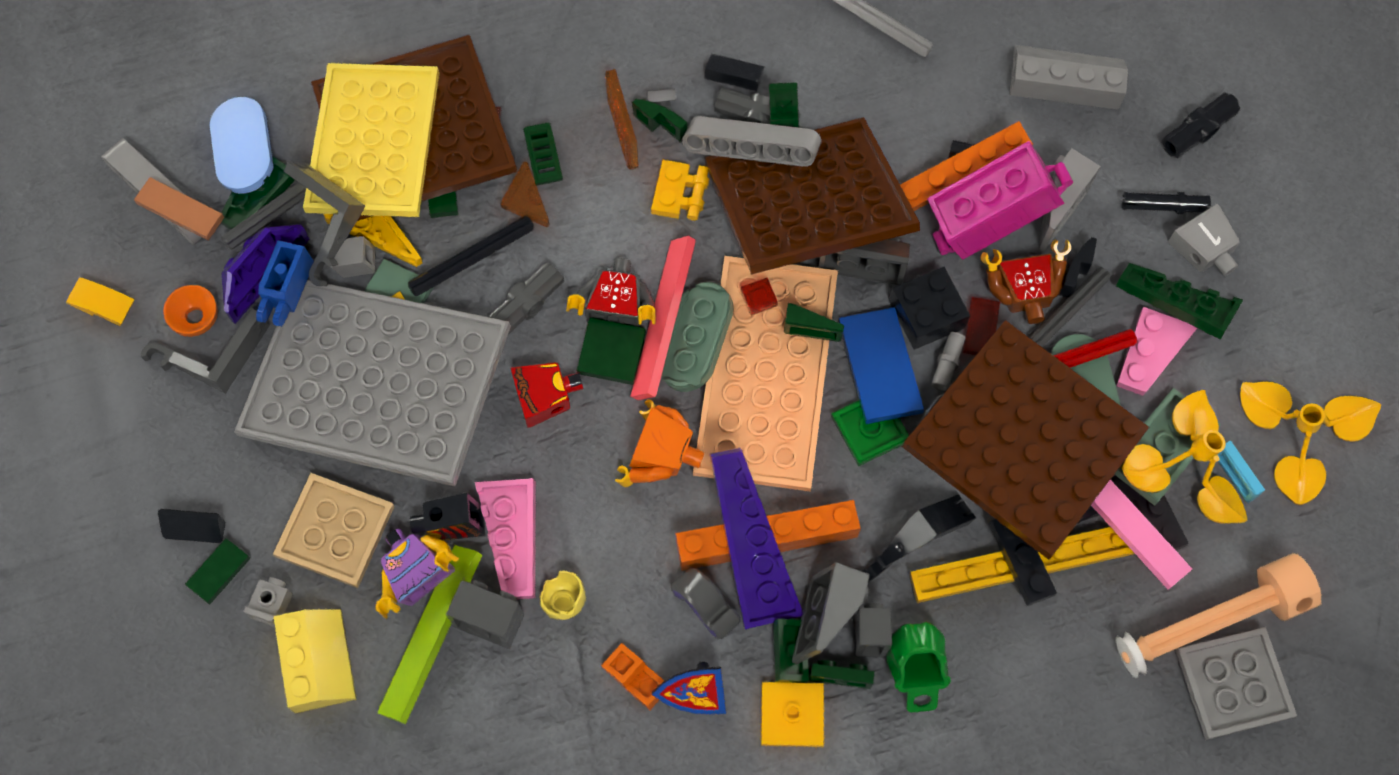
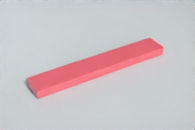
(666, 307)

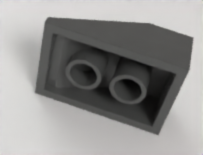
(829, 605)

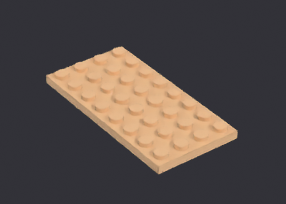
(767, 381)

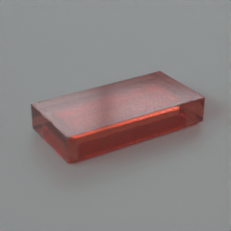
(981, 324)

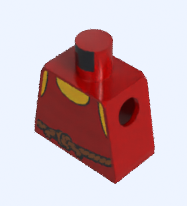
(544, 391)

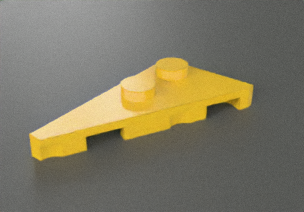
(385, 235)

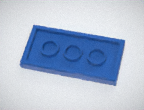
(881, 366)

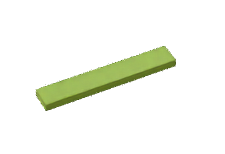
(427, 640)

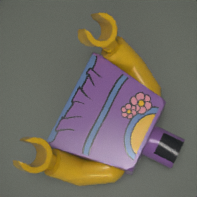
(412, 569)

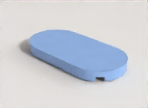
(241, 145)

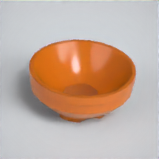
(184, 301)

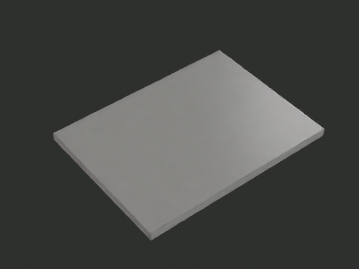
(375, 382)

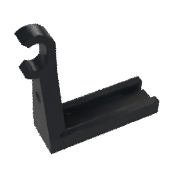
(922, 528)

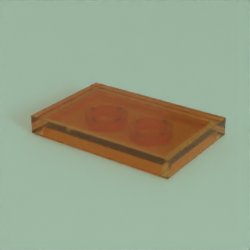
(621, 119)

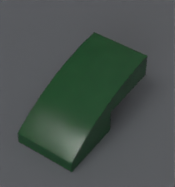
(784, 104)
(655, 115)

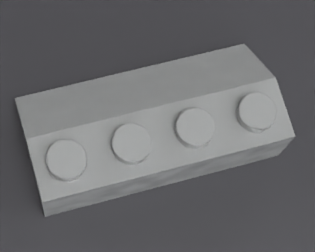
(1068, 77)

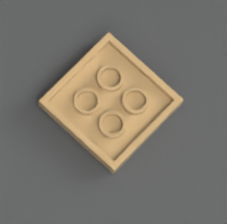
(334, 530)

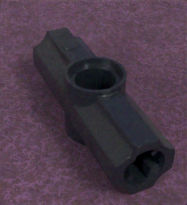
(1201, 125)

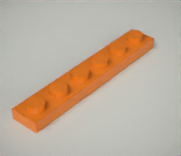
(962, 164)

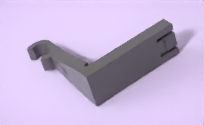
(341, 224)
(229, 362)

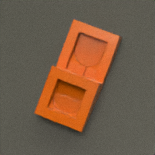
(633, 675)

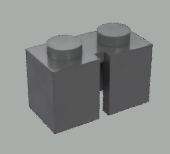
(872, 631)

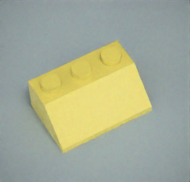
(314, 659)

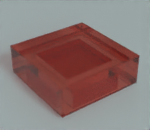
(759, 296)

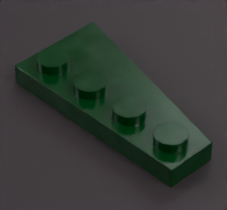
(1177, 298)

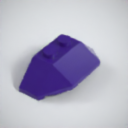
(245, 271)

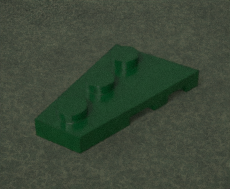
(244, 205)

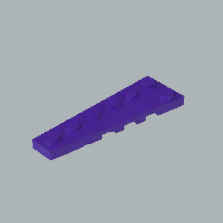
(756, 562)

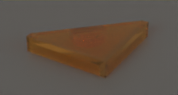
(524, 197)

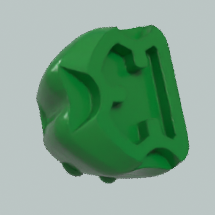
(919, 663)

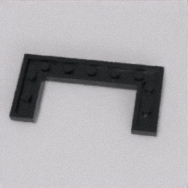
(1026, 562)

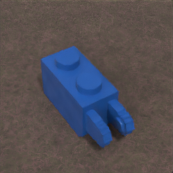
(283, 282)

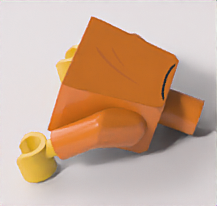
(660, 447)

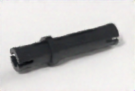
(1166, 202)

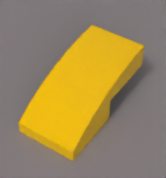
(100, 300)

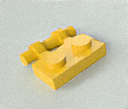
(671, 187)

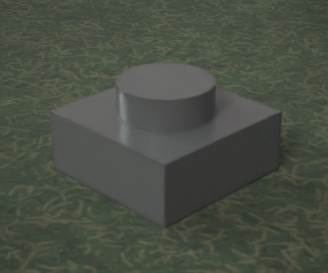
(661, 97)

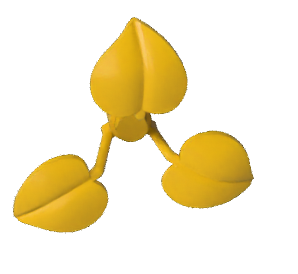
(1196, 419)
(1302, 477)

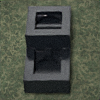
(1080, 265)

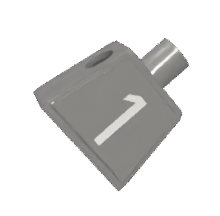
(1207, 241)

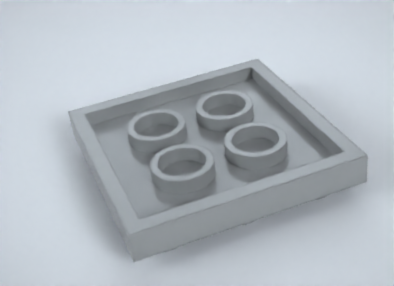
(1235, 683)

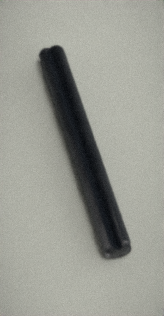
(470, 256)

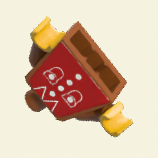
(1027, 282)

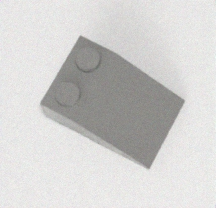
(1083, 174)

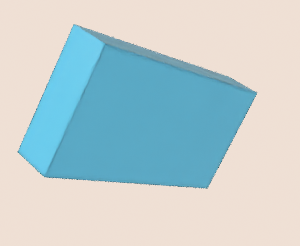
(1240, 473)

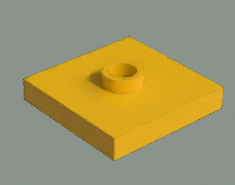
(792, 714)

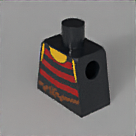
(450, 518)

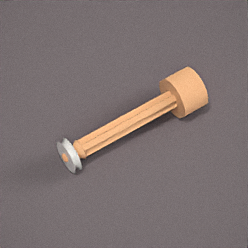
(1284, 587)

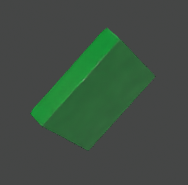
(871, 439)

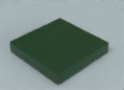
(611, 351)

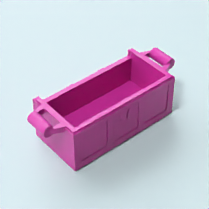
(996, 201)

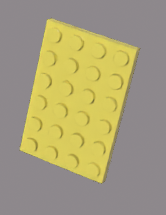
(375, 136)

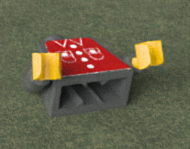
(615, 297)

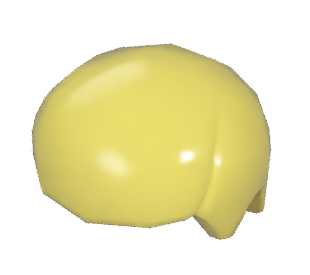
(563, 596)

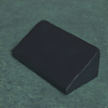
(734, 72)
(191, 525)

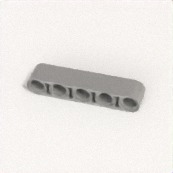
(752, 141)
(135, 172)

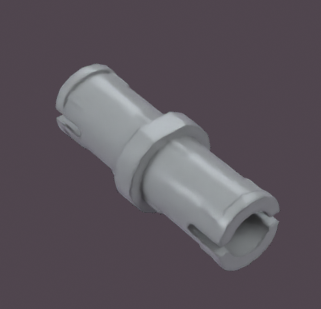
(948, 361)

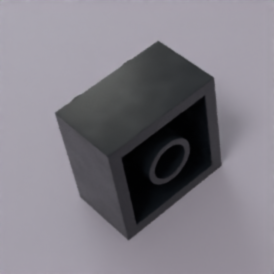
(929, 308)

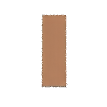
(179, 208)

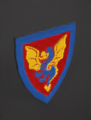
(694, 690)

